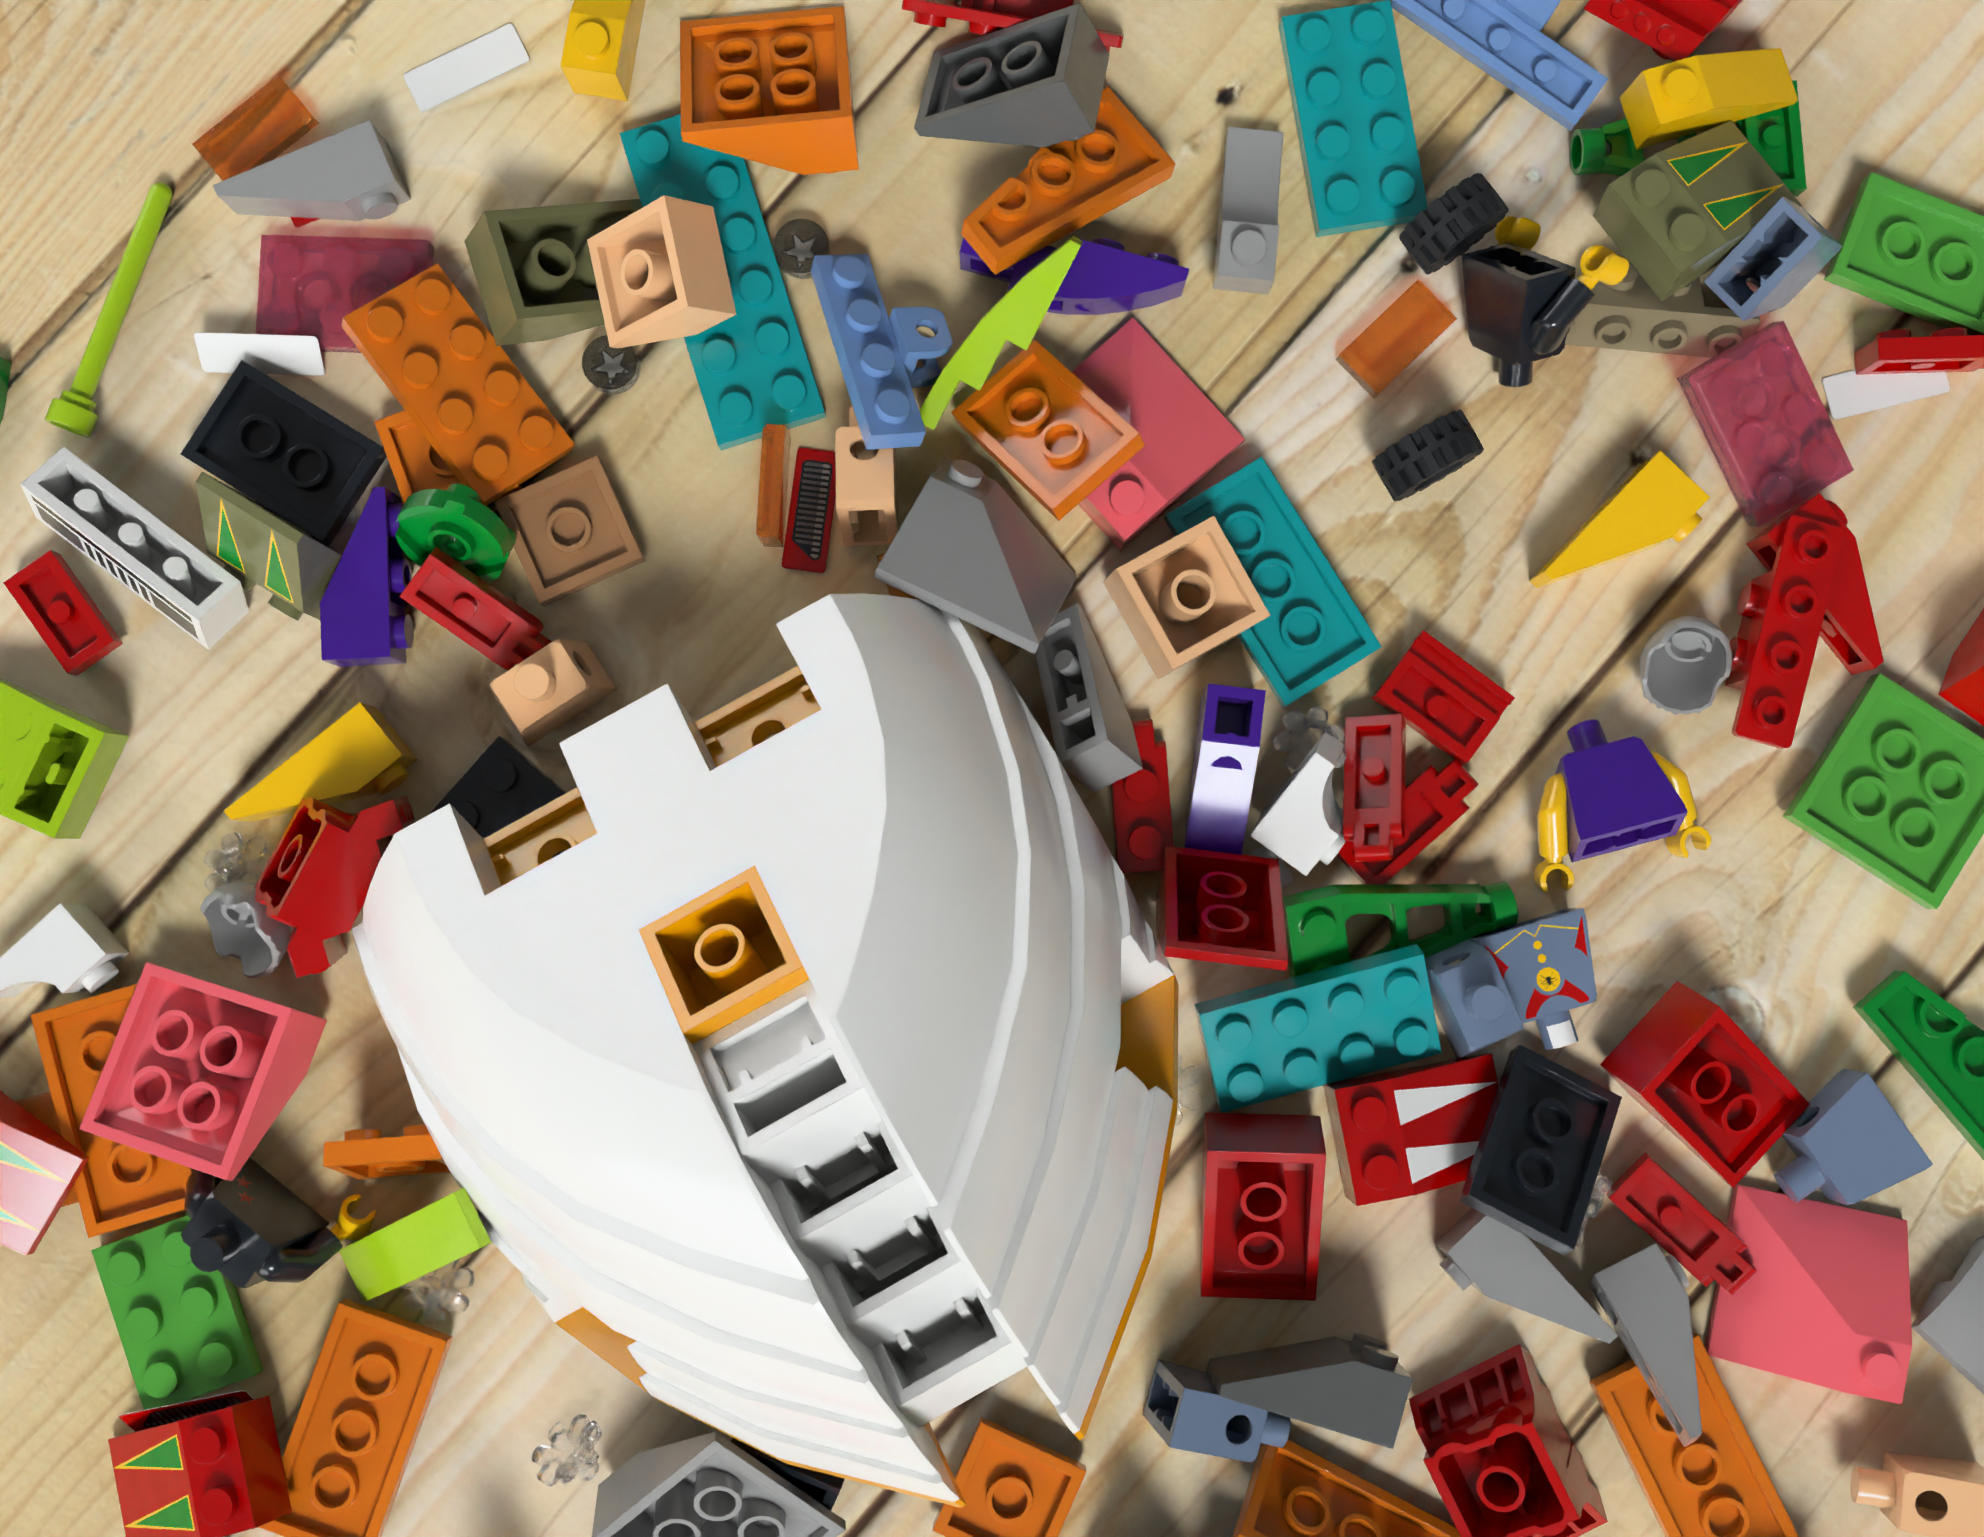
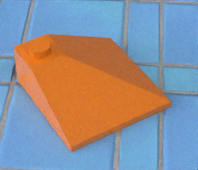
(771, 89)

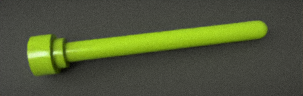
(75, 407)

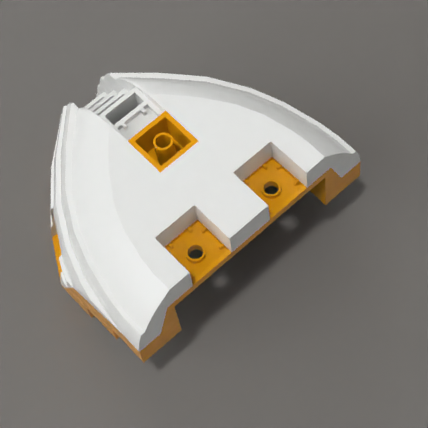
(805, 1049)

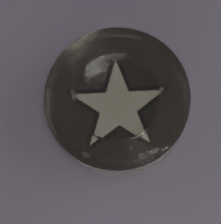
(797, 245)
(610, 368)

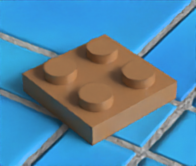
(570, 531)

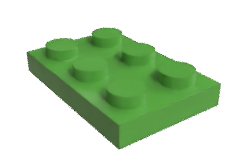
(1913, 254)
(174, 1321)

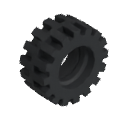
(1453, 223)
(1427, 455)

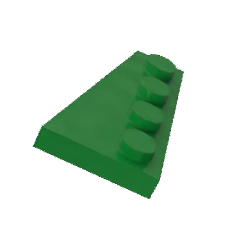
(1934, 1046)

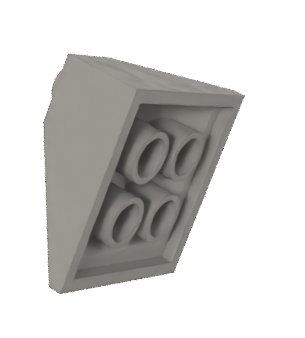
(977, 557)
(706, 1491)

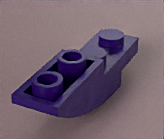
(1099, 279)

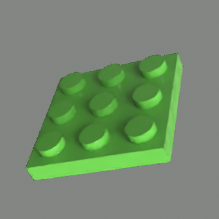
(1897, 792)

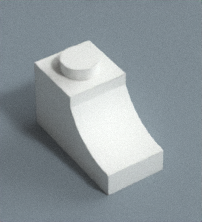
(1304, 817)
(65, 950)

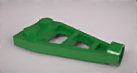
(1773, 135)
(1318, 918)

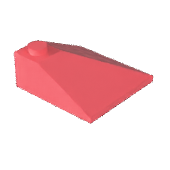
(1176, 422)
(200, 1071)
(1824, 1295)

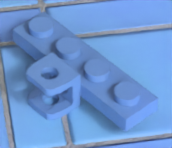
(1509, 46)
(879, 350)

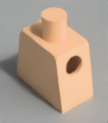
(865, 489)
(551, 688)
(1925, 1494)

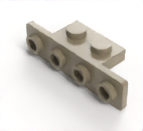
(1637, 320)

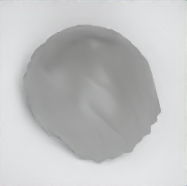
(1684, 665)
(244, 930)

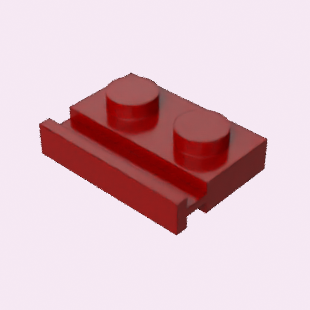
(1443, 697)

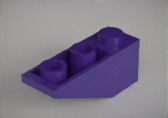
(362, 607)
(1223, 767)

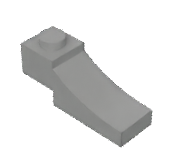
(1248, 211)

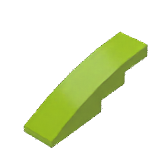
(1011, 319)
(415, 1245)

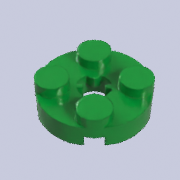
(457, 526)

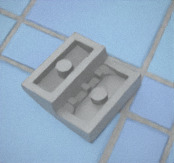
(1955, 1317)

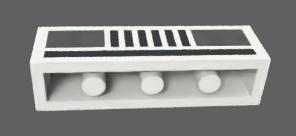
(135, 547)

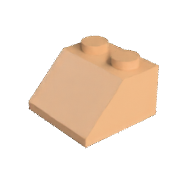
(661, 273)
(1185, 597)

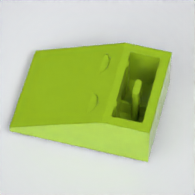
(52, 762)

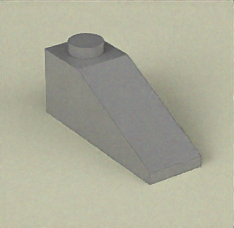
(331, 179)
(1084, 705)
(1515, 1272)
(1653, 1319)

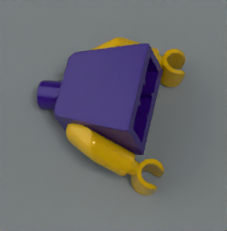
(1611, 801)

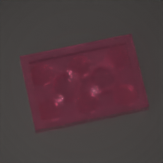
(320, 279)
(1765, 424)

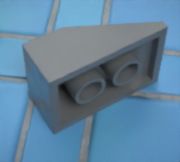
(1018, 83)
(1322, 1382)

